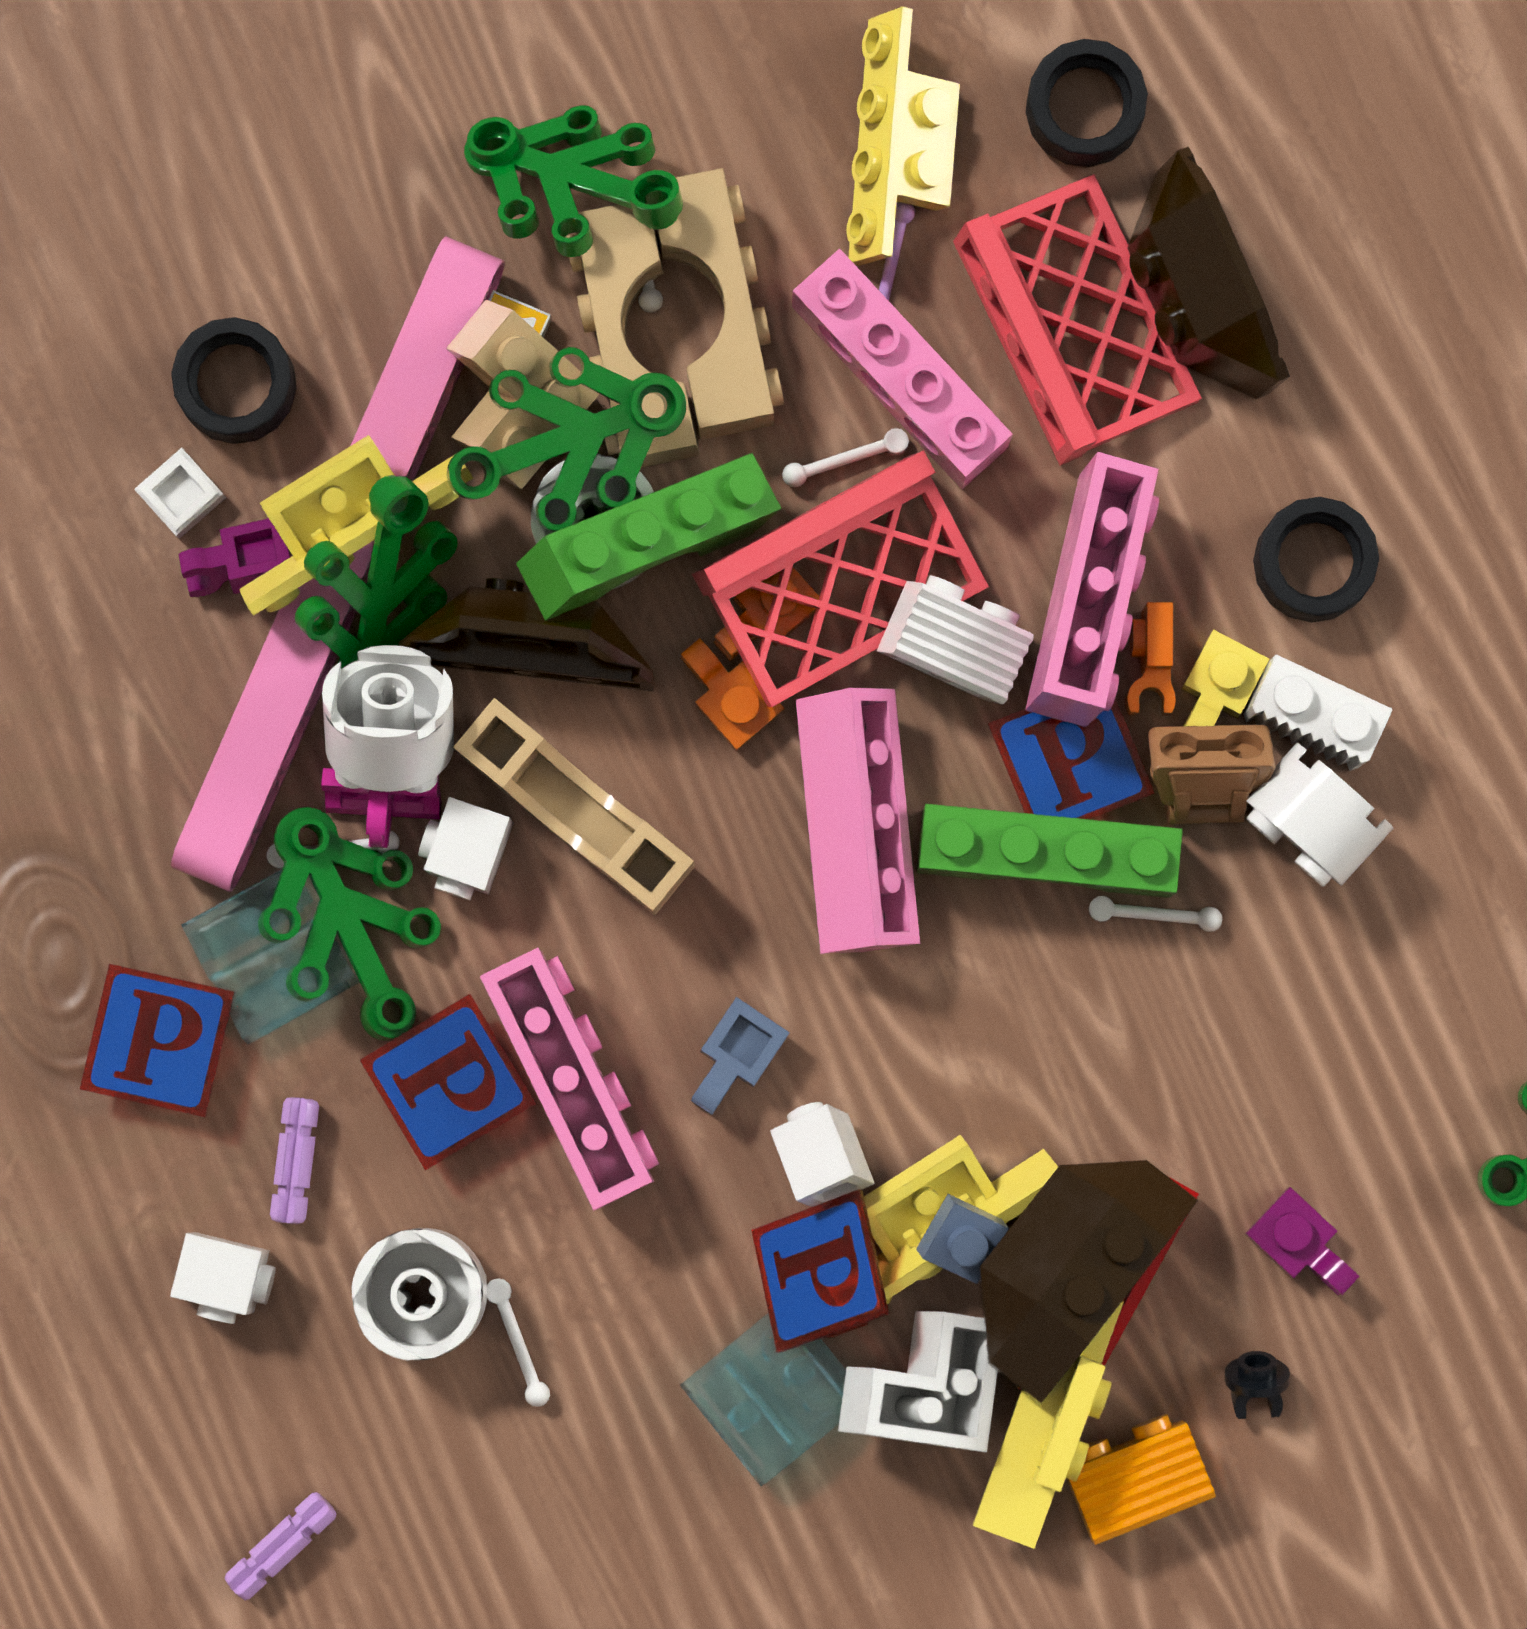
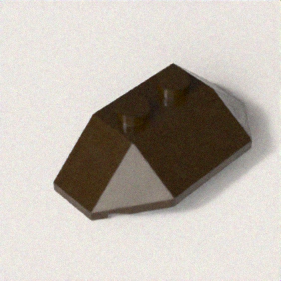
(1202, 282)
(506, 634)
(1073, 1265)

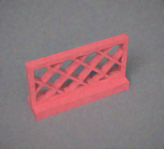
(1025, 331)
(812, 532)

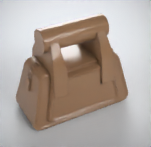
(1209, 770)

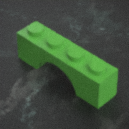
(614, 546)
(1049, 849)

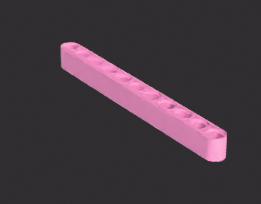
(291, 665)

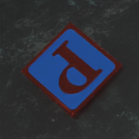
(1071, 767)
(157, 1040)
(447, 1082)
(820, 1272)

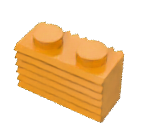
(1140, 1479)

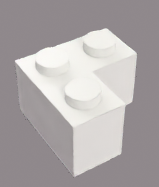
(941, 1397)

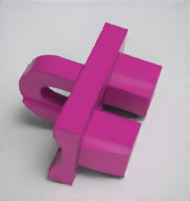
(379, 806)

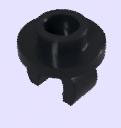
(1257, 1376)

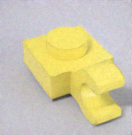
(1222, 679)

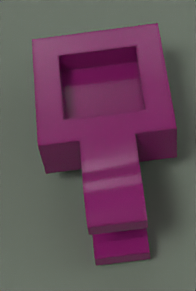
(243, 556)
(1296, 1238)

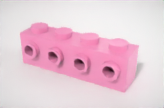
(1093, 590)
(853, 823)
(567, 1078)

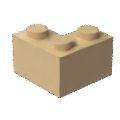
(502, 341)

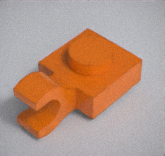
(757, 607)
(1153, 642)
(732, 697)

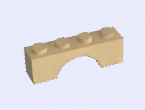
(615, 271)
(729, 381)
(574, 807)

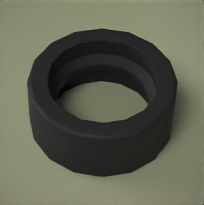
(1092, 55)
(207, 340)
(1326, 512)

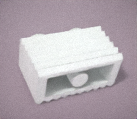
(956, 640)
(1317, 712)

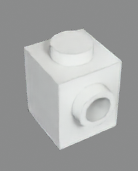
(465, 848)
(821, 1154)
(222, 1277)

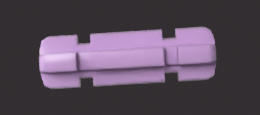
(294, 1160)
(280, 1546)

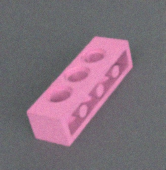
(900, 369)

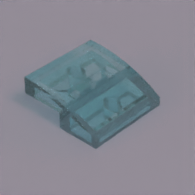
(256, 969)
(769, 1401)

